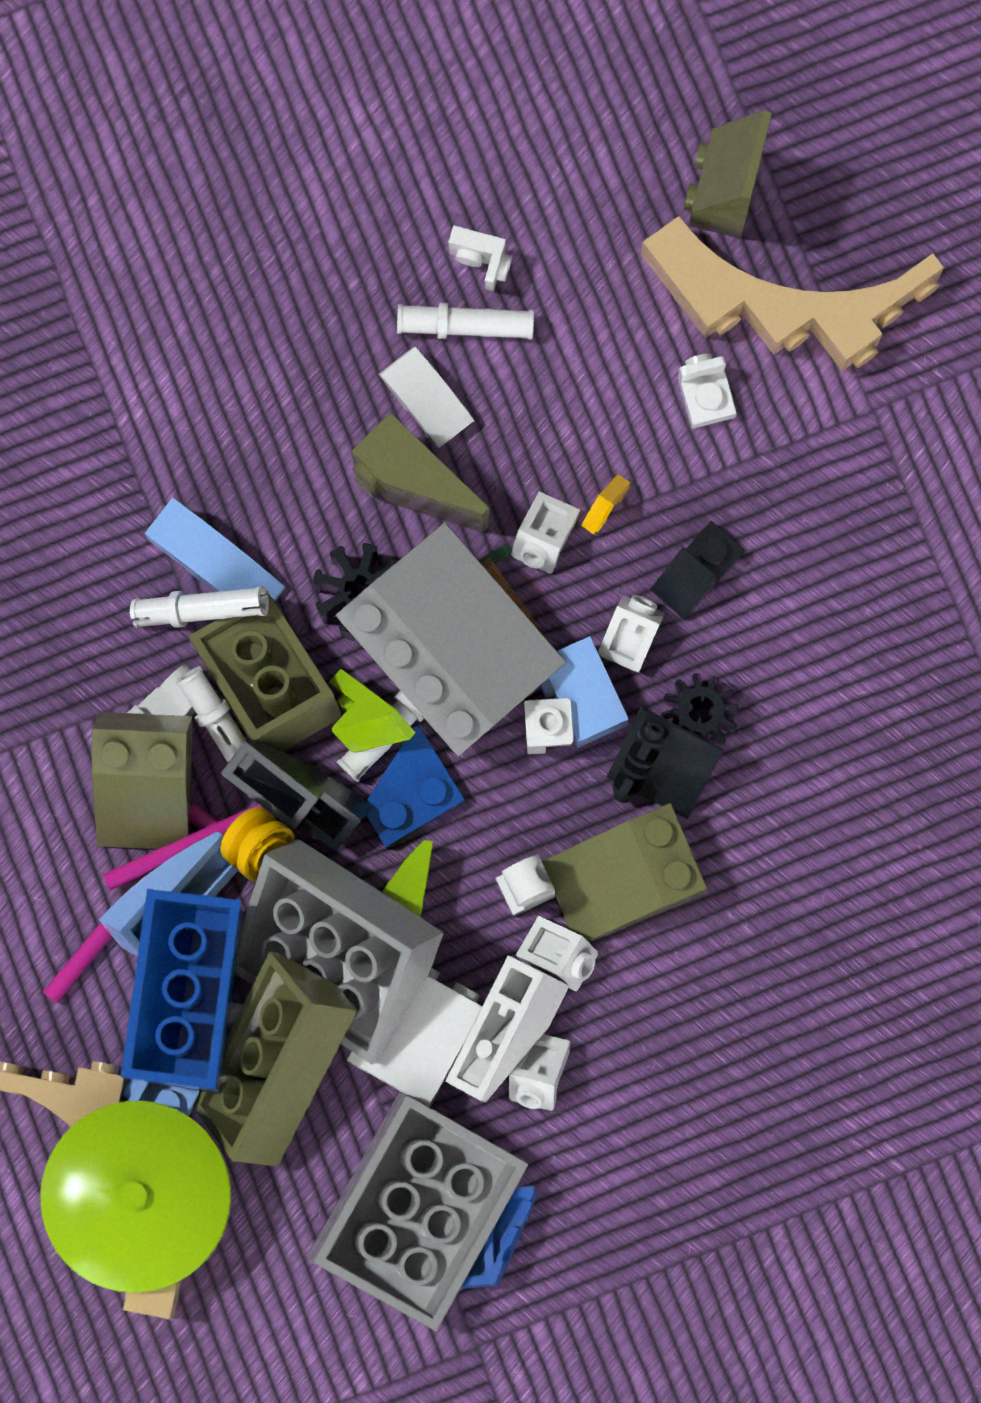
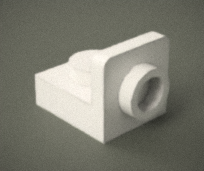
(477, 248)
(706, 390)
(544, 532)
(631, 632)
(548, 724)
(558, 952)
(537, 1075)

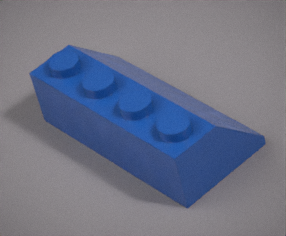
(183, 990)

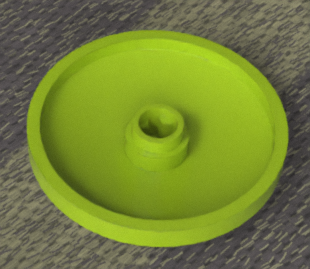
(135, 1196)

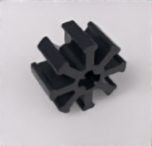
(350, 580)

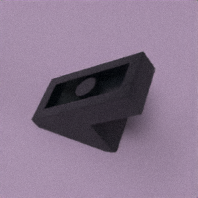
(697, 570)

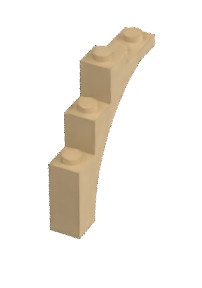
(717, 292)
(92, 1091)

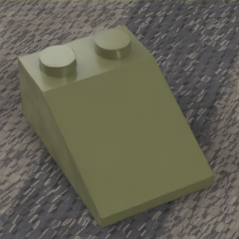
(727, 175)
(412, 477)
(266, 677)
(141, 779)
(625, 874)

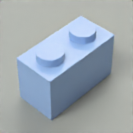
(592, 695)

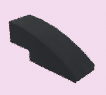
(296, 792)

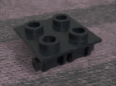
(663, 763)

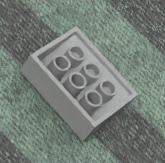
(451, 638)
(342, 933)
(417, 1211)

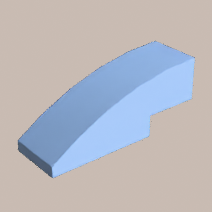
(207, 552)
(192, 871)

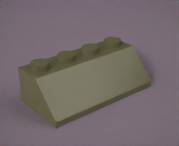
(275, 1060)

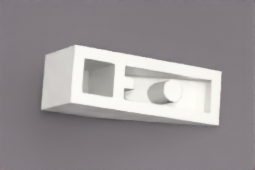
(506, 1027)

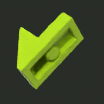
(368, 718)

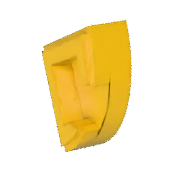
(605, 502)

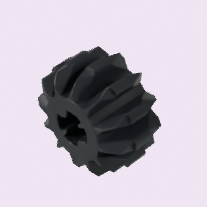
(702, 695)

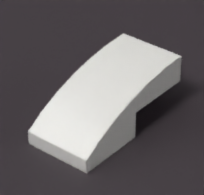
(426, 397)

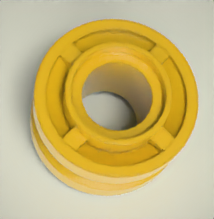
(251, 838)

